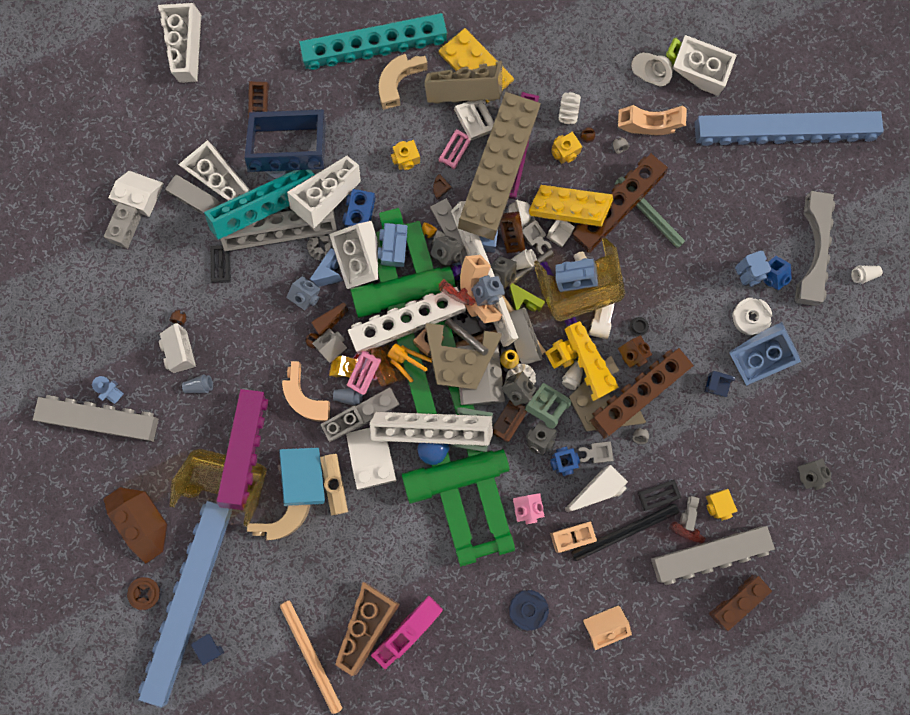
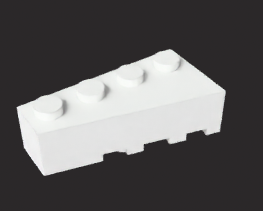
(182, 38)
(214, 171)
(324, 191)

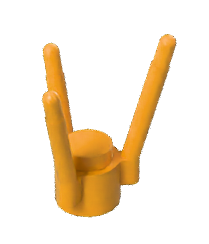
(400, 354)

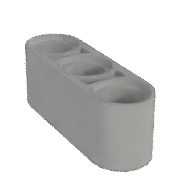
(191, 195)
(527, 343)

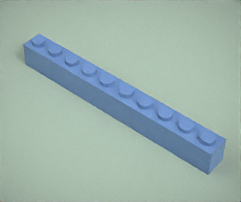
(788, 127)
(185, 605)

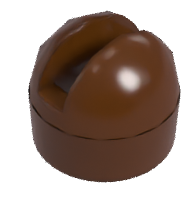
(588, 137)
(176, 316)
(315, 336)

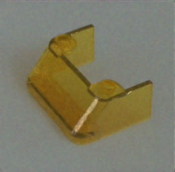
(581, 301)
(204, 472)

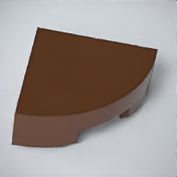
(440, 186)

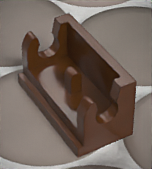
(509, 421)

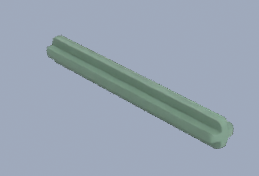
(656, 219)

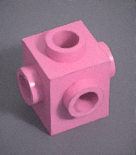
(528, 508)

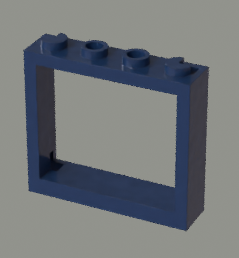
(285, 121)

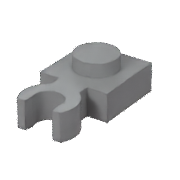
(534, 235)
(599, 452)
(688, 518)

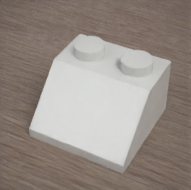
(136, 192)
(177, 349)

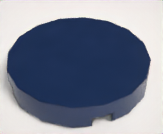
(524, 614)

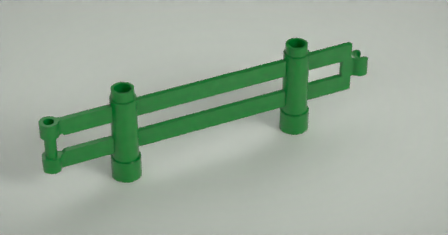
(445, 476)

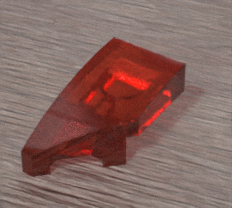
(462, 296)
(694, 536)

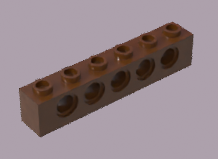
(649, 165)
(674, 359)

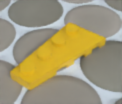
(590, 360)

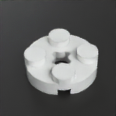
(747, 326)

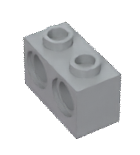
(122, 225)

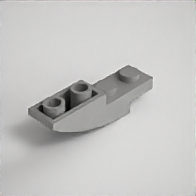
(359, 415)

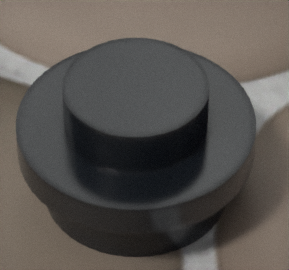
(639, 326)

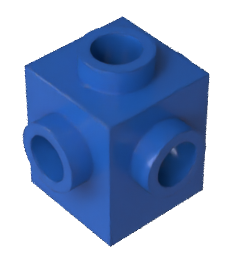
(779, 274)
(572, 461)

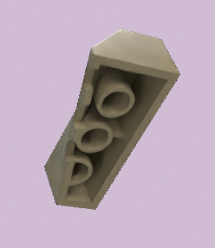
(465, 84)

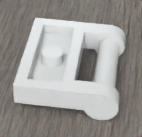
(472, 121)

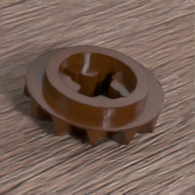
(134, 593)

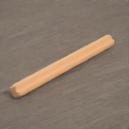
(311, 657)

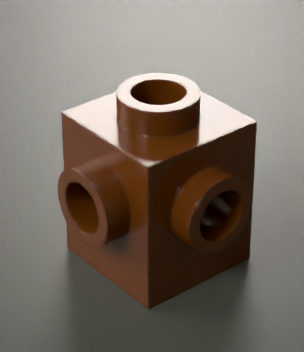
(635, 352)

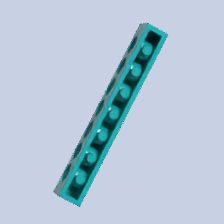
(380, 34)

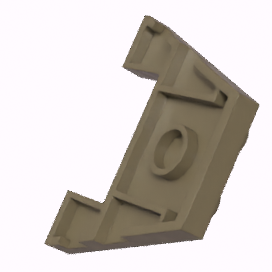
(459, 366)
(585, 406)

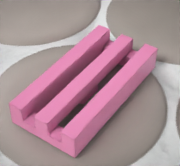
(448, 162)
(371, 358)

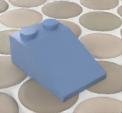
(765, 354)

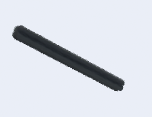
(625, 532)

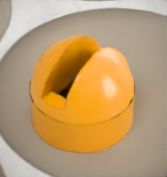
(428, 229)

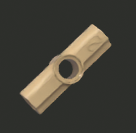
(336, 497)

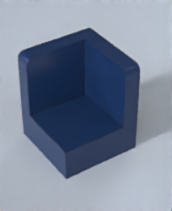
(718, 383)
(206, 649)

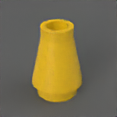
(509, 364)

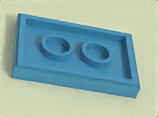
(301, 476)

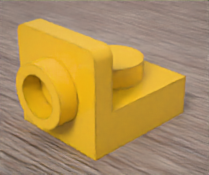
(342, 366)

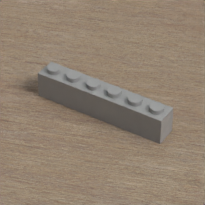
(96, 419)
(712, 554)

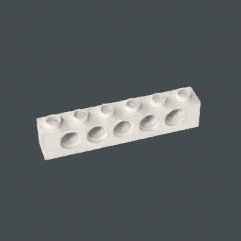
(402, 329)
(431, 428)

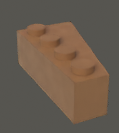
(369, 620)

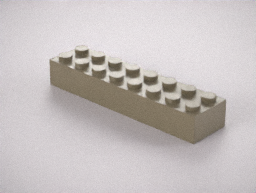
(499, 166)

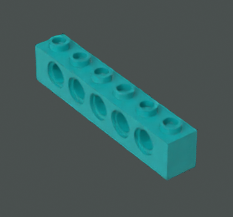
(254, 204)

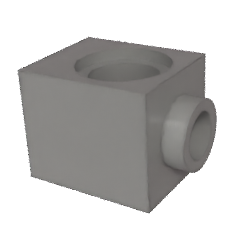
(330, 345)

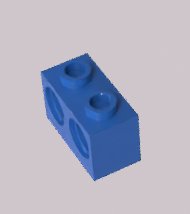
(363, 211)

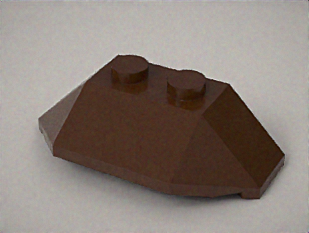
(137, 522)

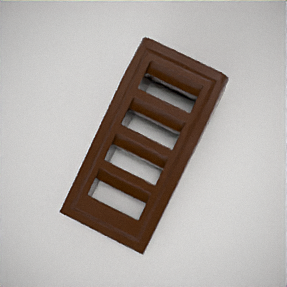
(258, 85)
(505, 224)
(329, 319)

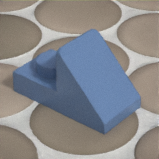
(324, 273)

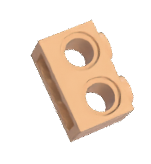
(573, 537)

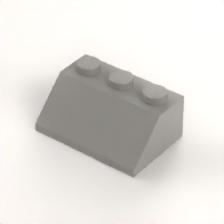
(490, 386)

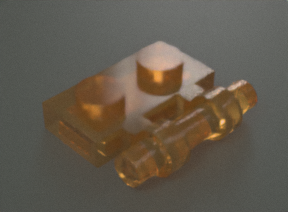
(384, 372)

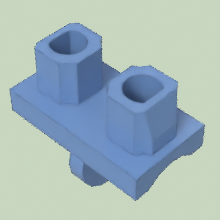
(107, 389)

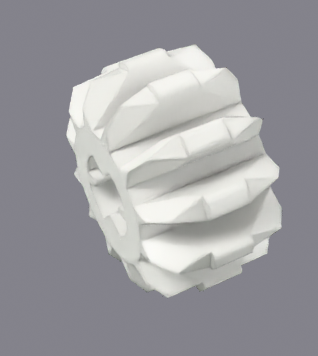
(569, 108)

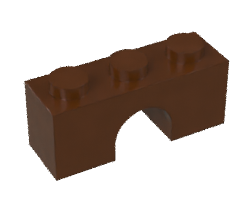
(731, 611)

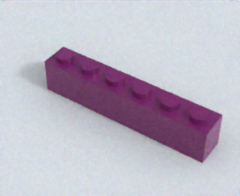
(241, 450)

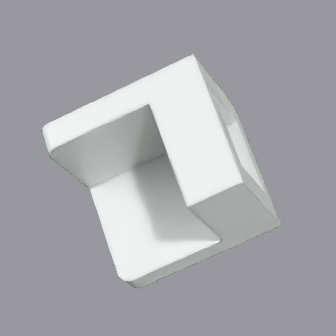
(560, 232)

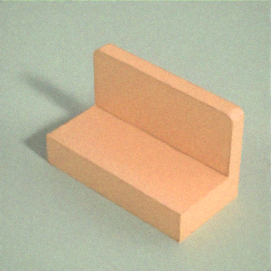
(607, 627)

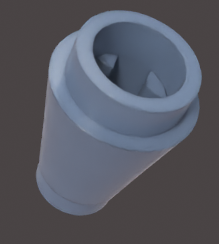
(200, 384)
(347, 396)

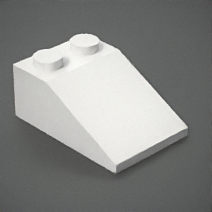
(704, 64)
(356, 253)
(370, 460)
(605, 485)

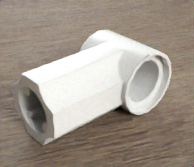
(601, 323)

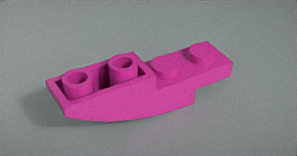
(407, 633)

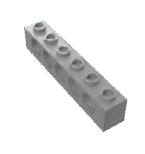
(277, 228)

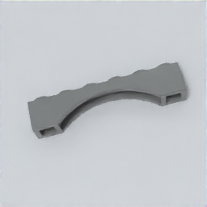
(818, 212)

